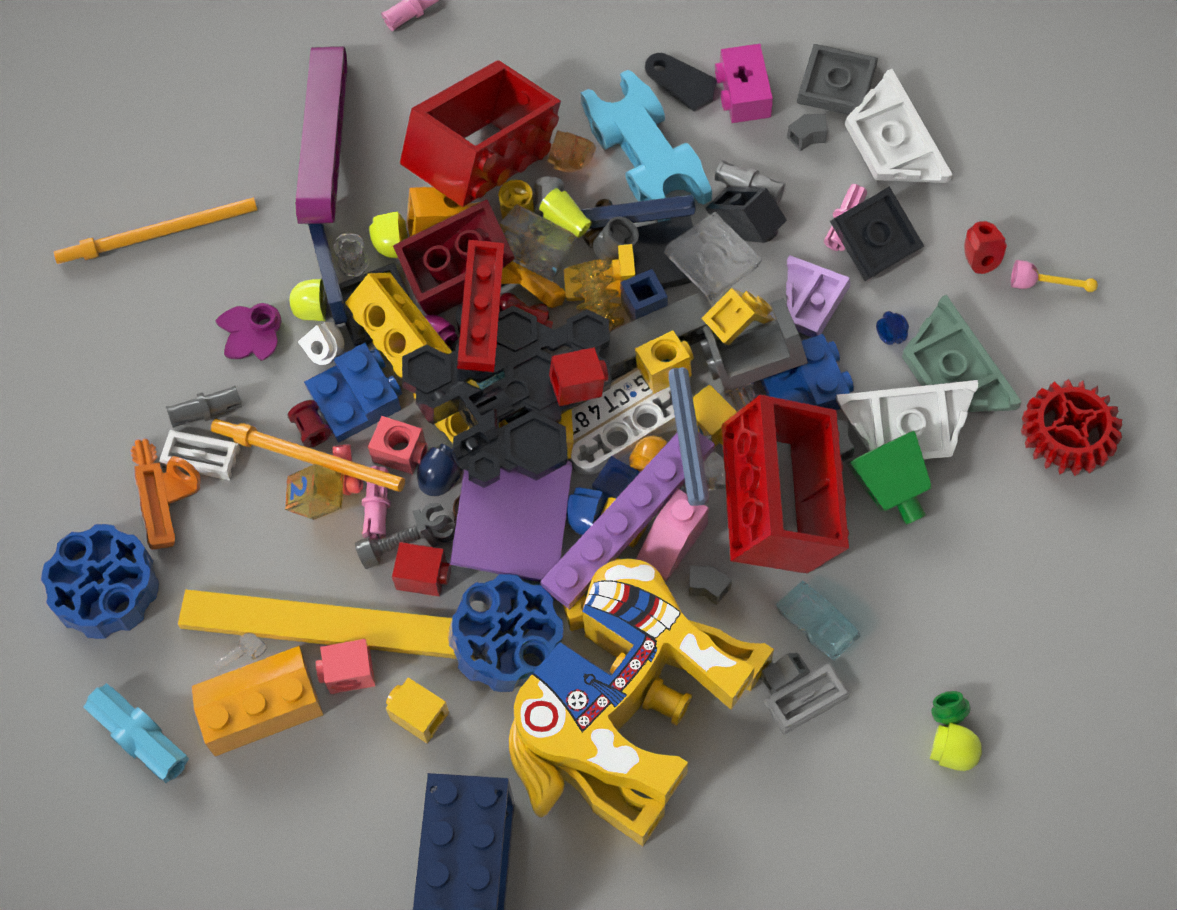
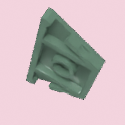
(951, 353)

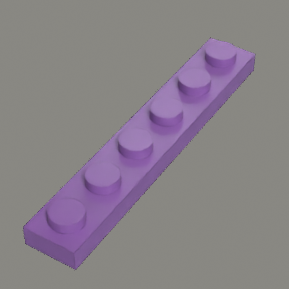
(620, 523)

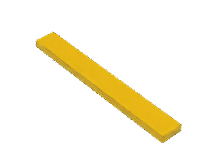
(315, 623)

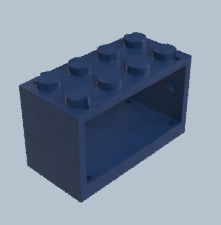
(464, 843)

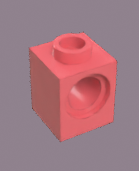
(387, 435)
(346, 666)

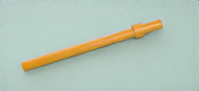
(91, 248)
(248, 436)

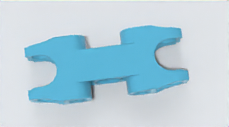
(634, 127)

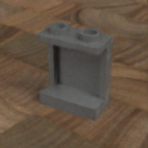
(756, 351)

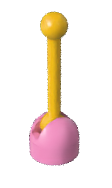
(1026, 275)

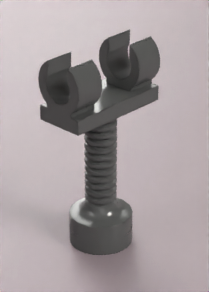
(371, 551)

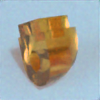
(570, 152)

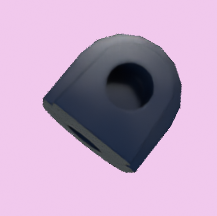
(438, 471)

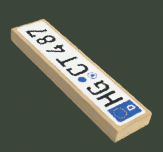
(621, 397)

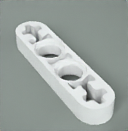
(629, 426)

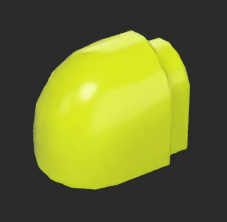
(387, 231)
(309, 300)
(956, 747)

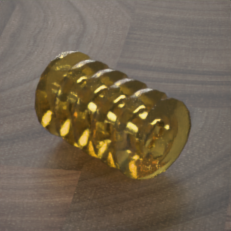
(595, 290)

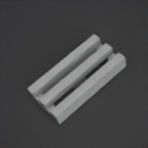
(819, 708)

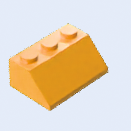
(255, 701)

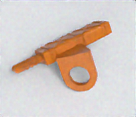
(159, 490)

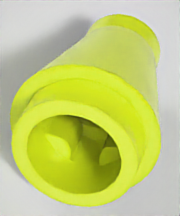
(564, 212)

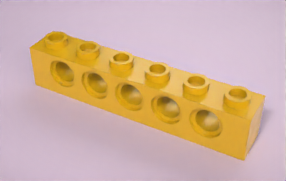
(399, 329)

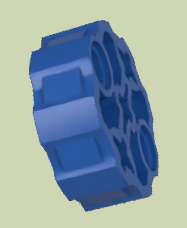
(79, 578)
(470, 625)

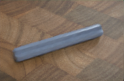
(688, 437)

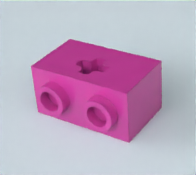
(744, 83)

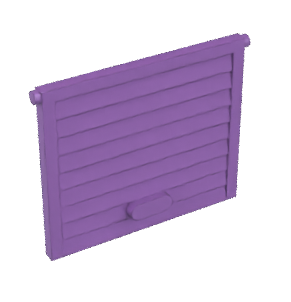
(512, 524)

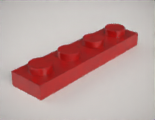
(480, 306)

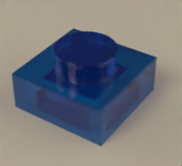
(614, 478)

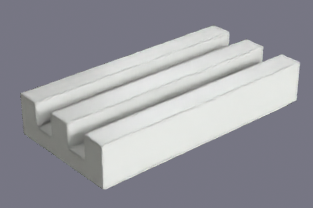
(205, 442)

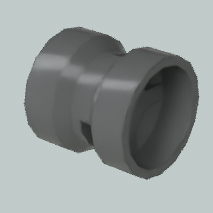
(616, 232)

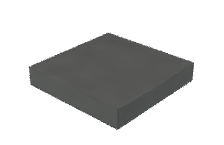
(836, 79)

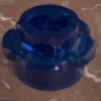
(892, 328)

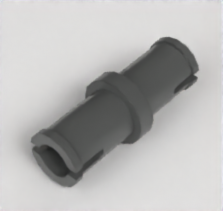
(204, 406)

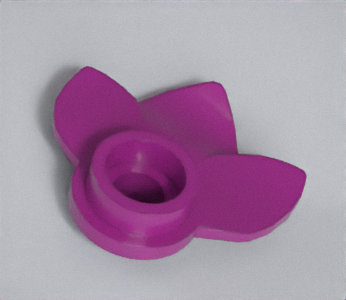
(247, 334)

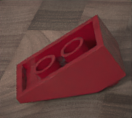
(438, 256)

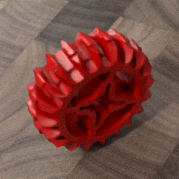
(1066, 440)

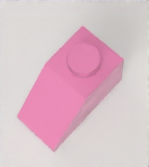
(673, 534)

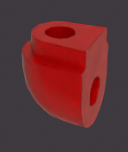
(984, 247)

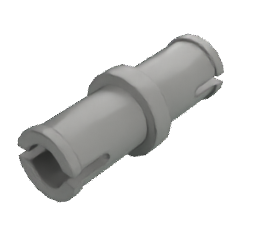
(741, 177)

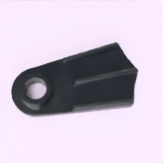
(681, 80)

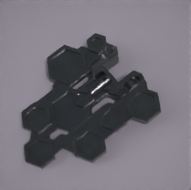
(530, 443)

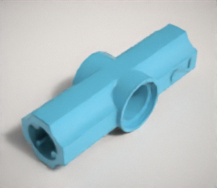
(136, 733)

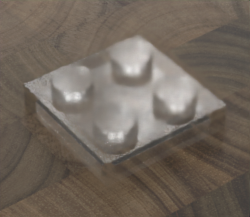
(713, 256)

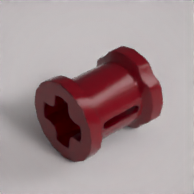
(309, 423)

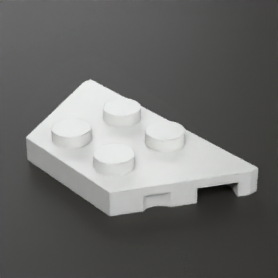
(895, 137)
(930, 410)

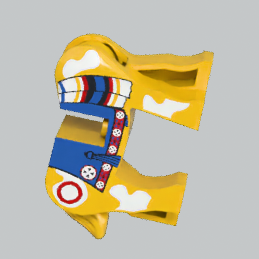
(573, 709)

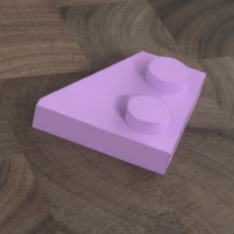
(813, 295)

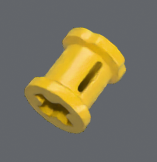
(667, 701)

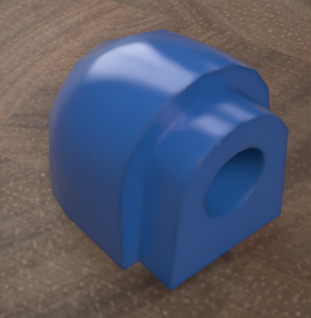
(584, 508)

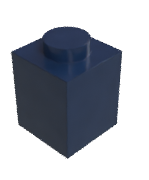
(642, 295)

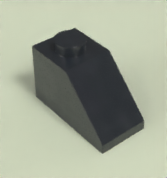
(749, 212)

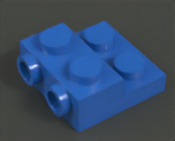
(813, 382)
(354, 392)

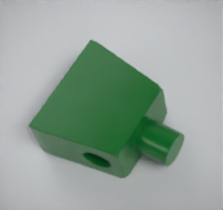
(894, 476)

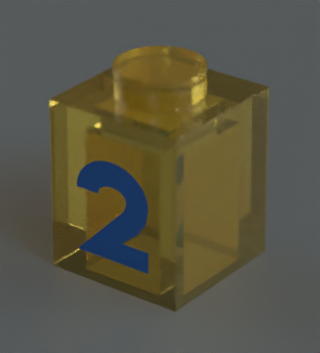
(314, 492)

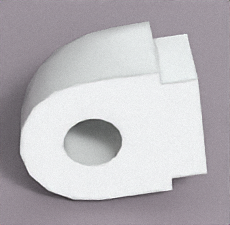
(323, 343)

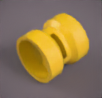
(515, 193)

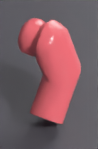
(350, 484)

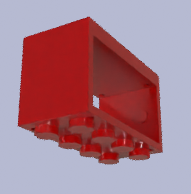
(496, 95)
(755, 491)

